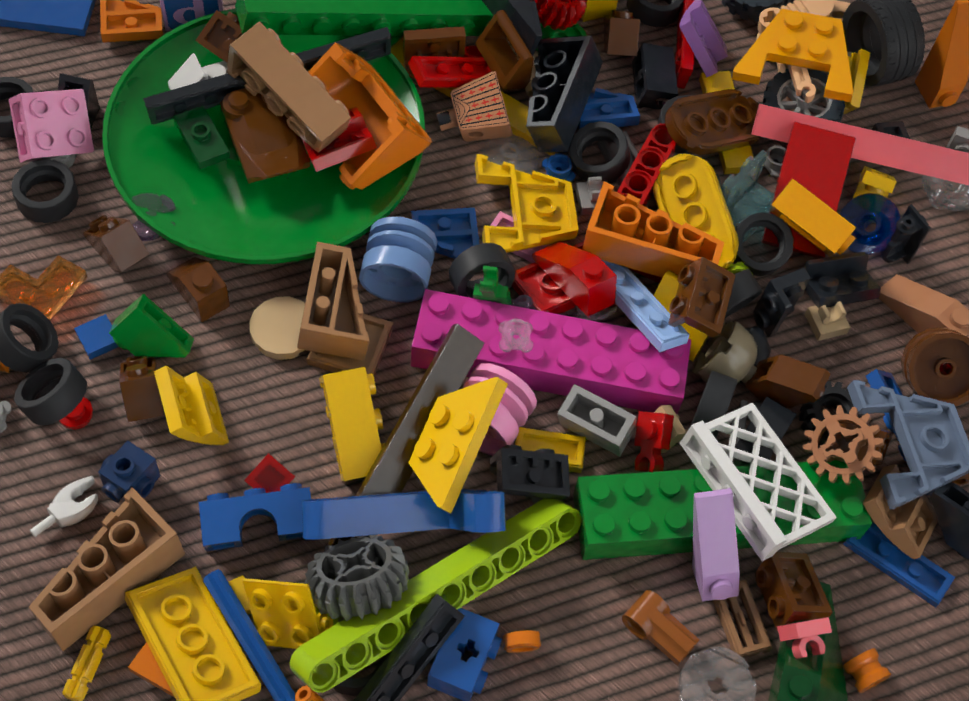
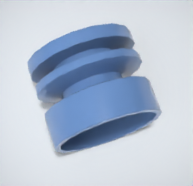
(398, 259)

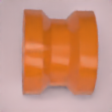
(866, 670)

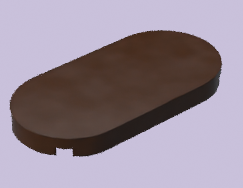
(712, 121)

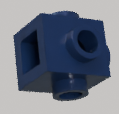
(128, 469)

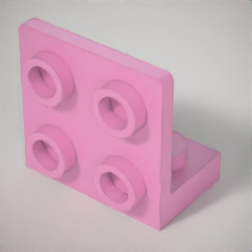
(51, 124)

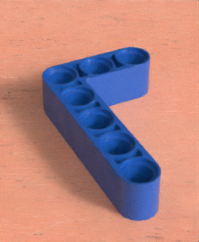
(401, 512)

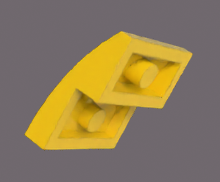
(191, 407)

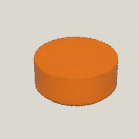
(521, 641)

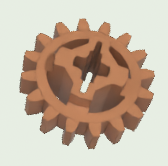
(858, 437)

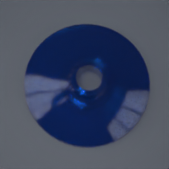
(867, 210)

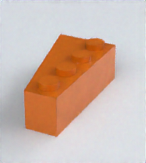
(644, 239)

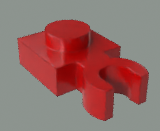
(652, 435)

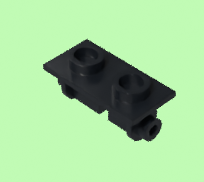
(907, 238)

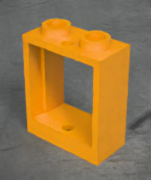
(813, 219)

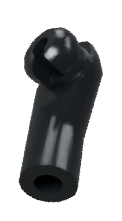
(763, 346)

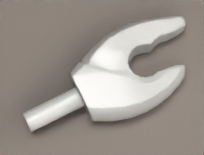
(65, 510)

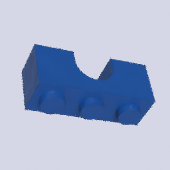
(225, 516)

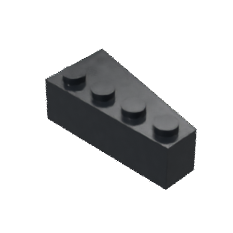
(561, 90)

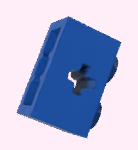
(459, 677)

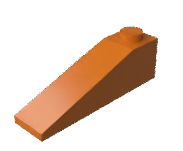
(947, 63)

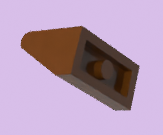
(500, 56)

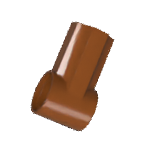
(652, 620)

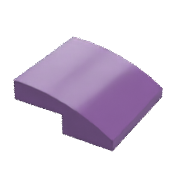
(703, 37)

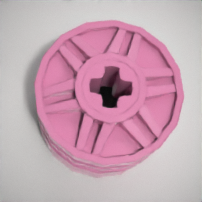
(513, 409)

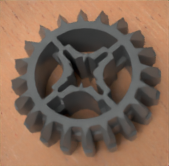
(357, 577)

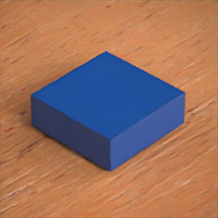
(96, 337)

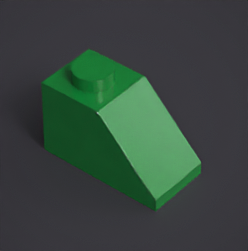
(150, 331)

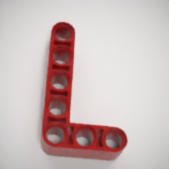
(644, 177)

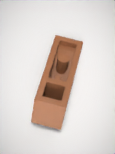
(923, 306)

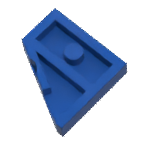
(610, 107)
(453, 228)

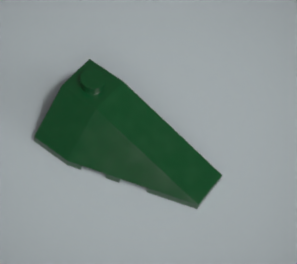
(814, 676)

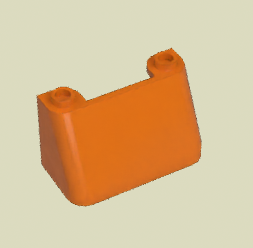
(386, 117)

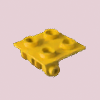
(284, 612)

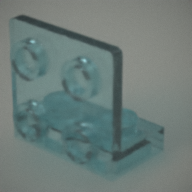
(744, 194)

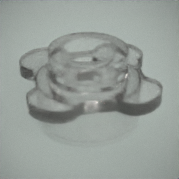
(515, 327)

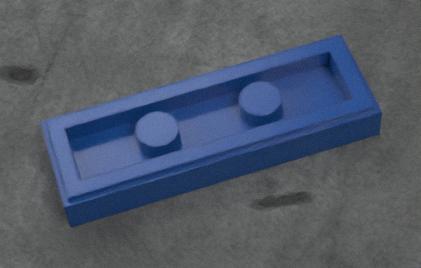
(917, 574)

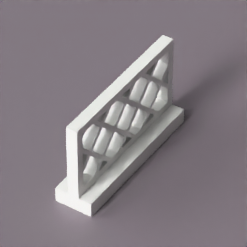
(752, 516)

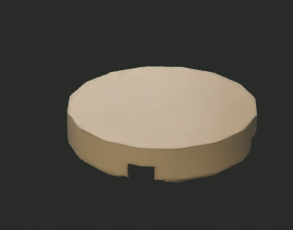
(277, 327)

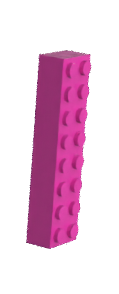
(566, 351)

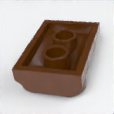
(261, 138)

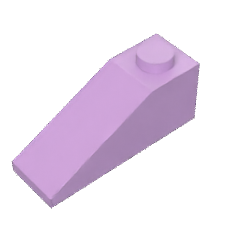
(715, 545)

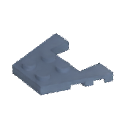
(929, 438)

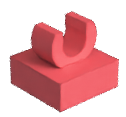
(803, 633)

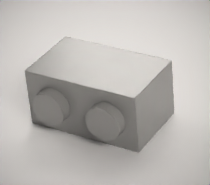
(597, 420)

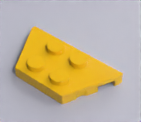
(454, 438)

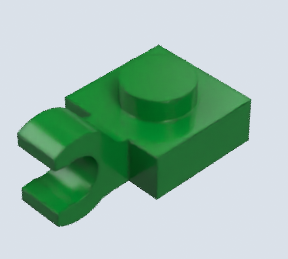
(490, 289)

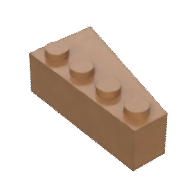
(287, 86)
(122, 556)

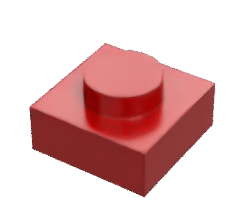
(269, 475)

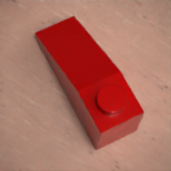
(579, 275)

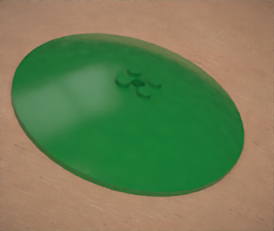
(215, 205)

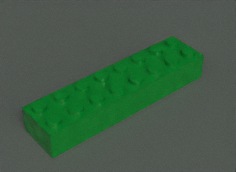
(655, 510)

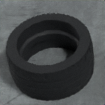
(890, 33)

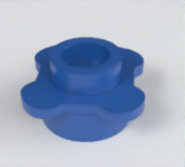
(559, 162)

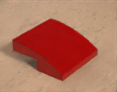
(349, 144)

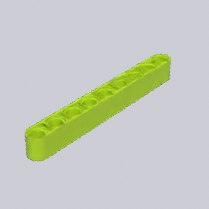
(457, 579)

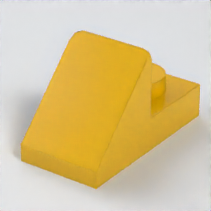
(874, 182)

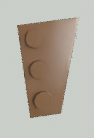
(332, 308)

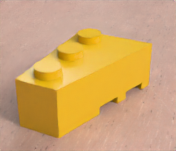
(353, 420)

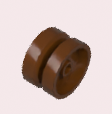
(922, 362)

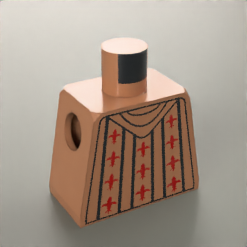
(477, 110)

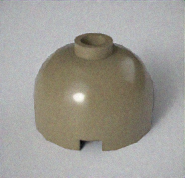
(729, 354)

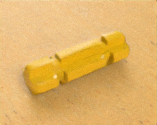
(86, 663)

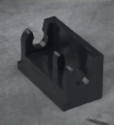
(654, 76)

